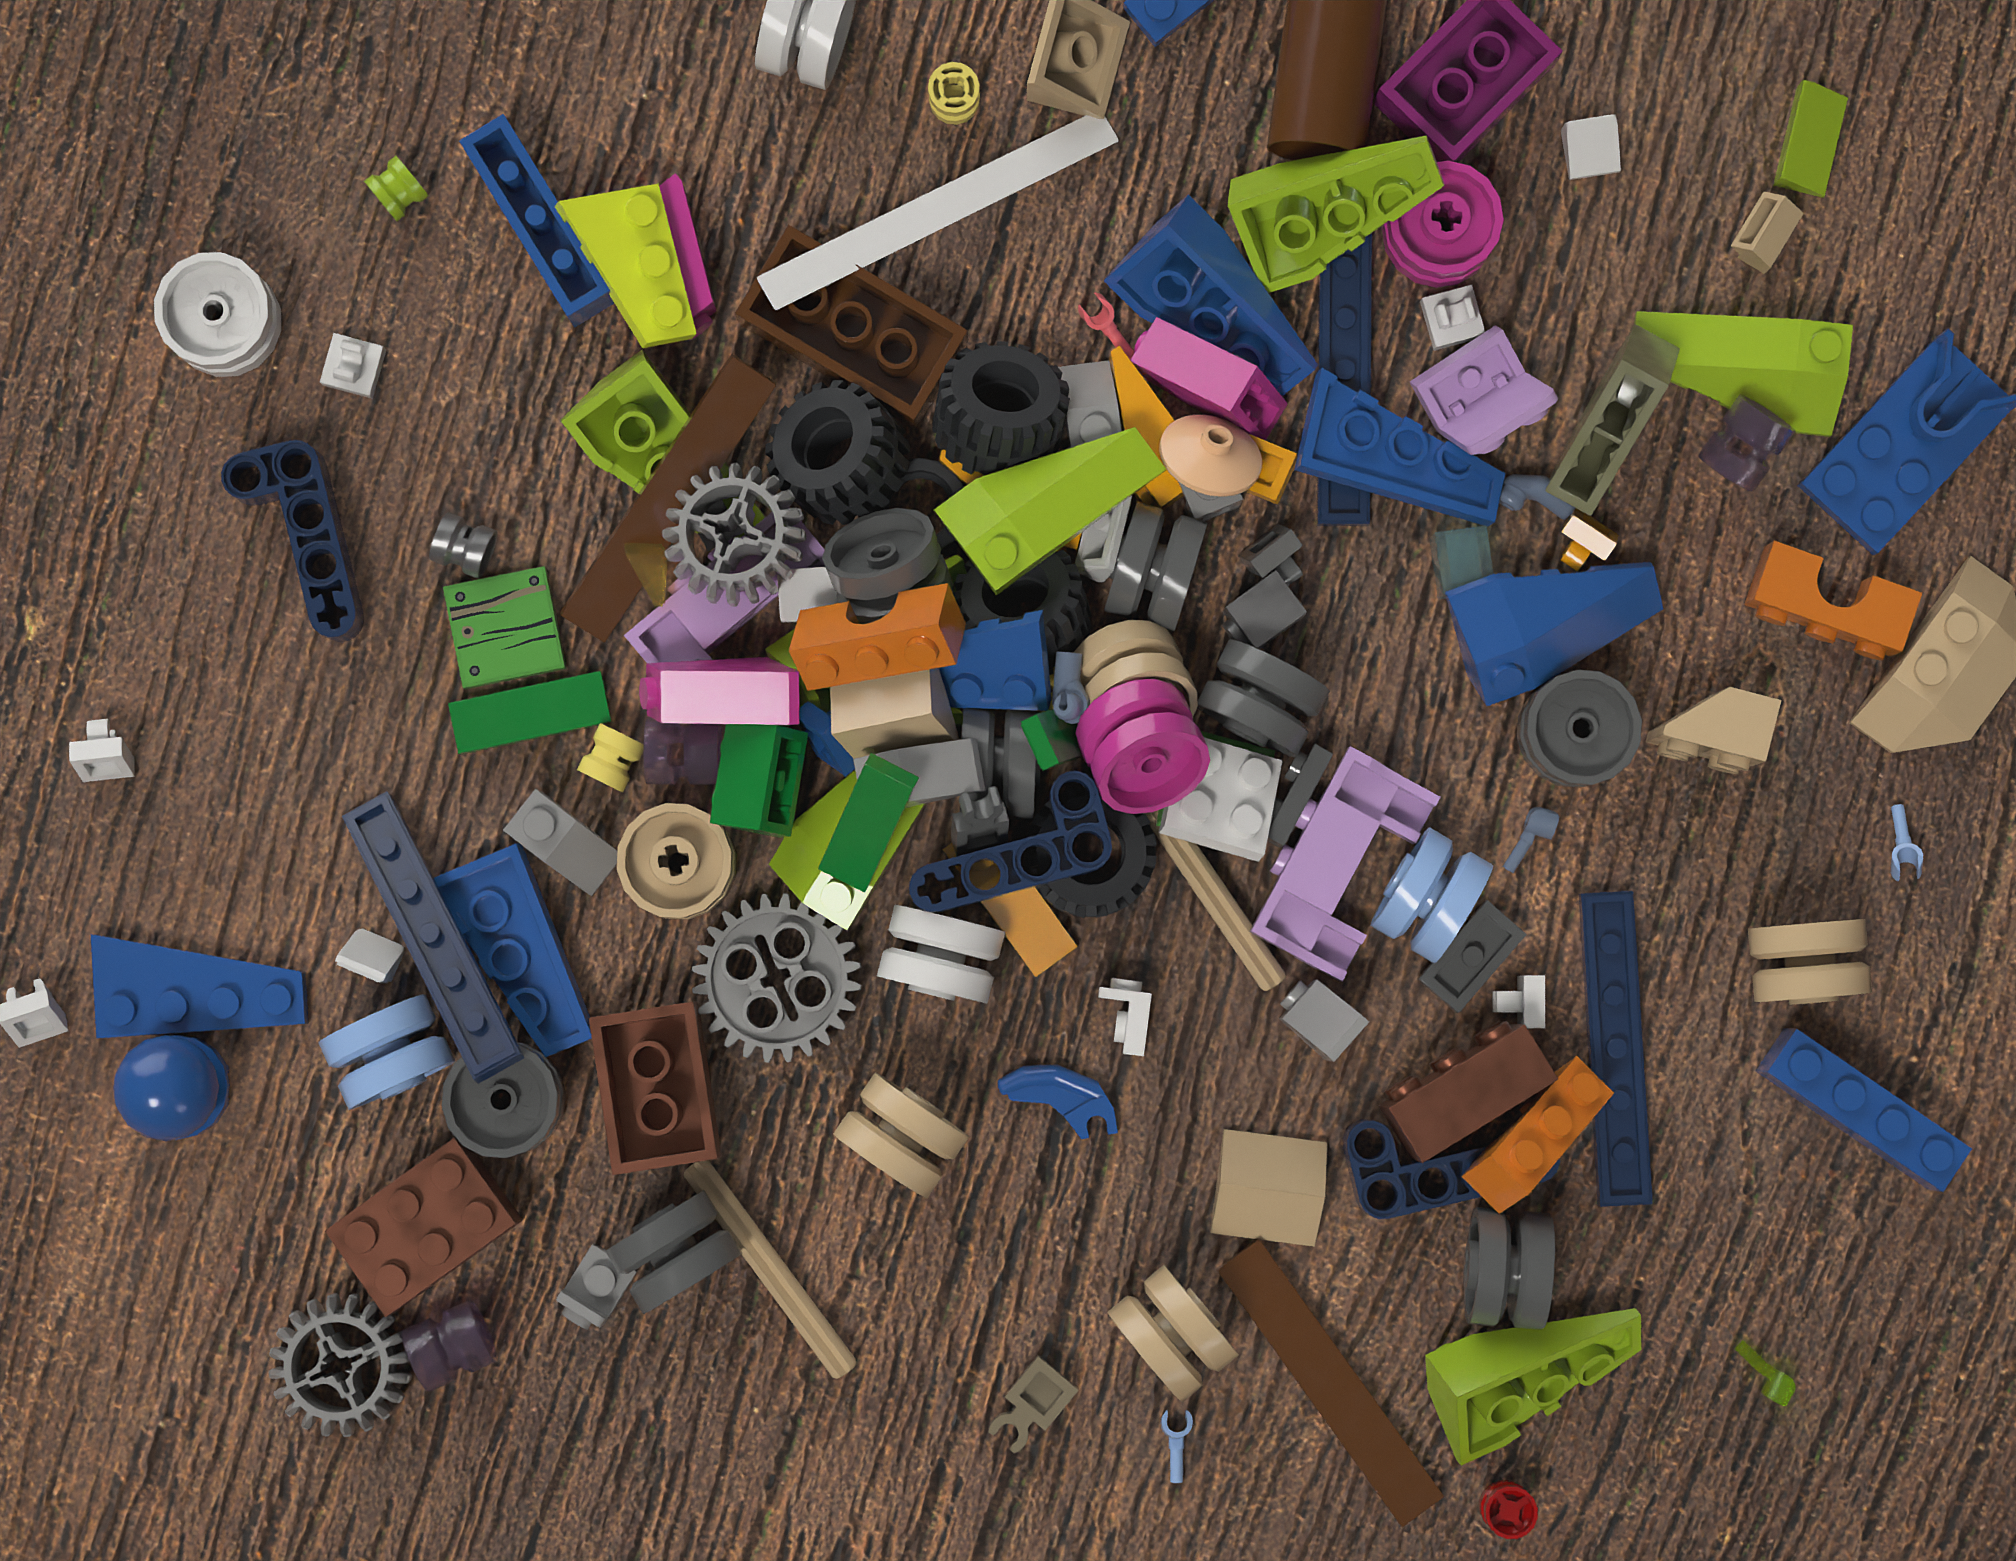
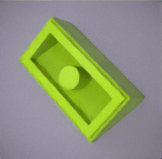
(1811, 139)

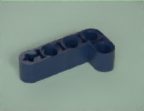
(305, 543)
(1008, 855)
(1405, 1176)

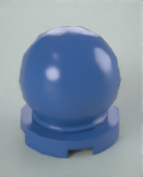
(172, 1087)

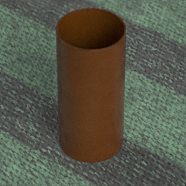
(1325, 77)

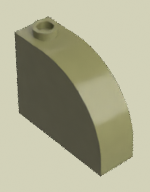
(1613, 419)

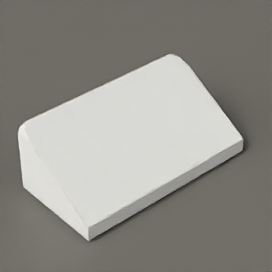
(1101, 544)

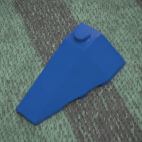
(1202, 284)
(1535, 627)

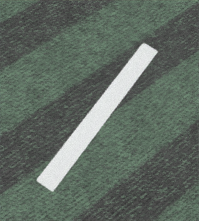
(935, 210)

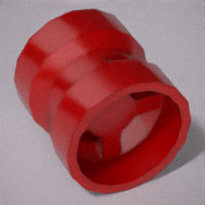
(1514, 1517)

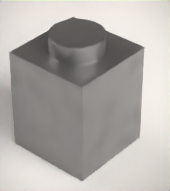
(1263, 612)

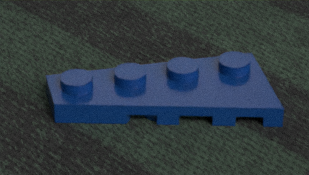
(518, 945)
(179, 991)

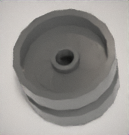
(882, 557)
(1155, 566)
(1265, 691)
(1610, 727)
(1005, 760)
(529, 1120)
(673, 1251)
(1509, 1268)

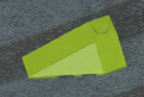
(1320, 206)
(1779, 362)
(631, 423)
(1035, 508)
(802, 853)
(1508, 1375)

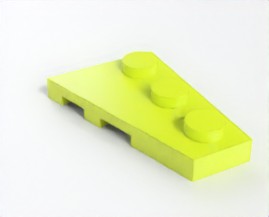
(636, 256)

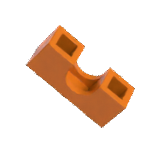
(1788, 590)
(915, 636)
(1535, 1142)

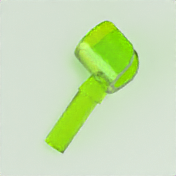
(1778, 1386)

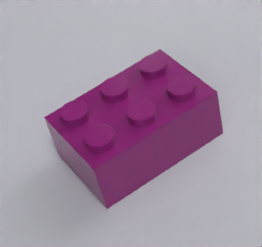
(1467, 76)

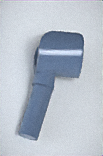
(1538, 822)

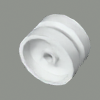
(809, 25)
(224, 284)
(940, 954)

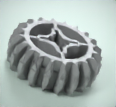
(727, 559)
(350, 1388)

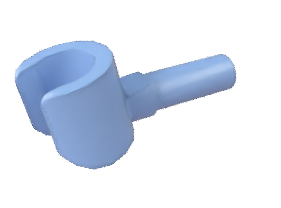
(1904, 849)
(1176, 1446)

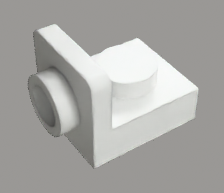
(1130, 1025)

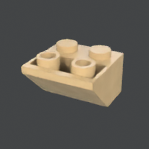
(1726, 727)

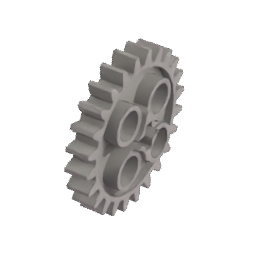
(732, 997)

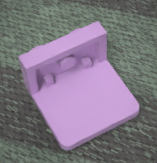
(1482, 394)

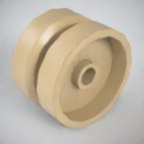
(1130, 653)
(646, 853)
(1810, 961)
(905, 1128)
(1173, 1333)

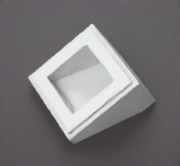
(1591, 146)
(803, 591)
(371, 956)

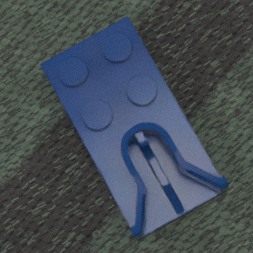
(1907, 444)

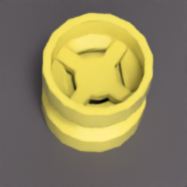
(955, 102)
(611, 757)

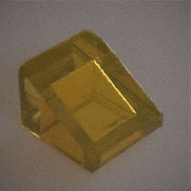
(650, 566)

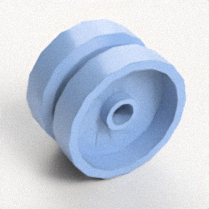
(1425, 892)
(388, 1055)

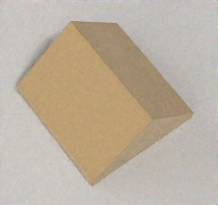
(1077, 57)
(892, 713)
(1269, 1187)

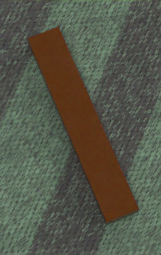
(701, 443)
(1330, 1382)

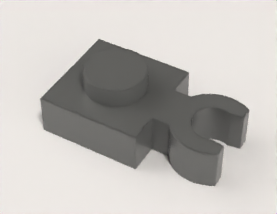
(979, 823)

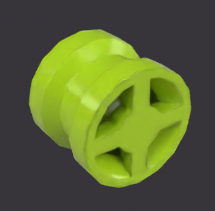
(396, 188)

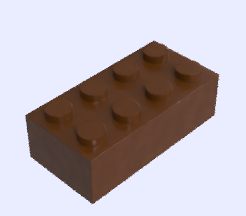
(858, 333)

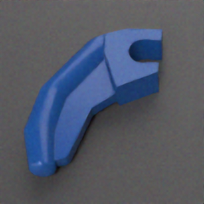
(1065, 1090)

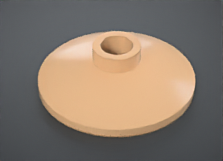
(1210, 455)

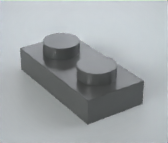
(1304, 774)
(1472, 956)

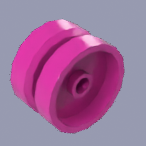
(1450, 257)
(1142, 746)

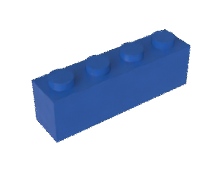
(533, 216)
(1863, 1109)

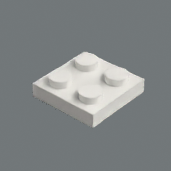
(1230, 805)

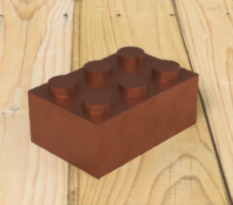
(655, 1088)
(1466, 1089)
(423, 1226)

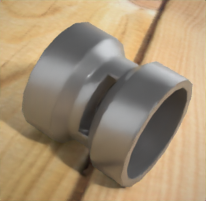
(463, 545)

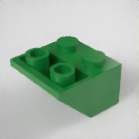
(759, 778)

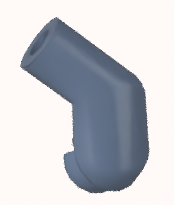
(1532, 487)
(1069, 695)

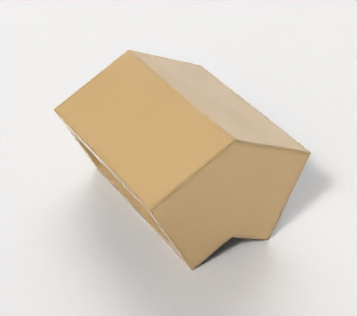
(1766, 231)

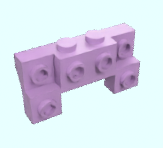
(692, 626)
(1327, 854)

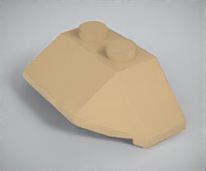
(1948, 668)

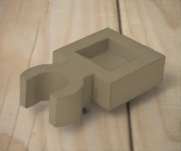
(1037, 1397)

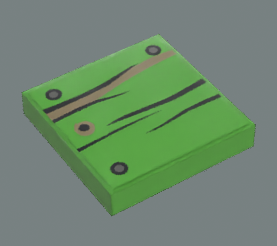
(504, 627)

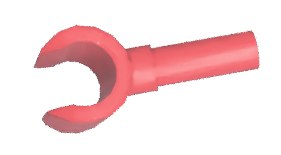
(1105, 323)

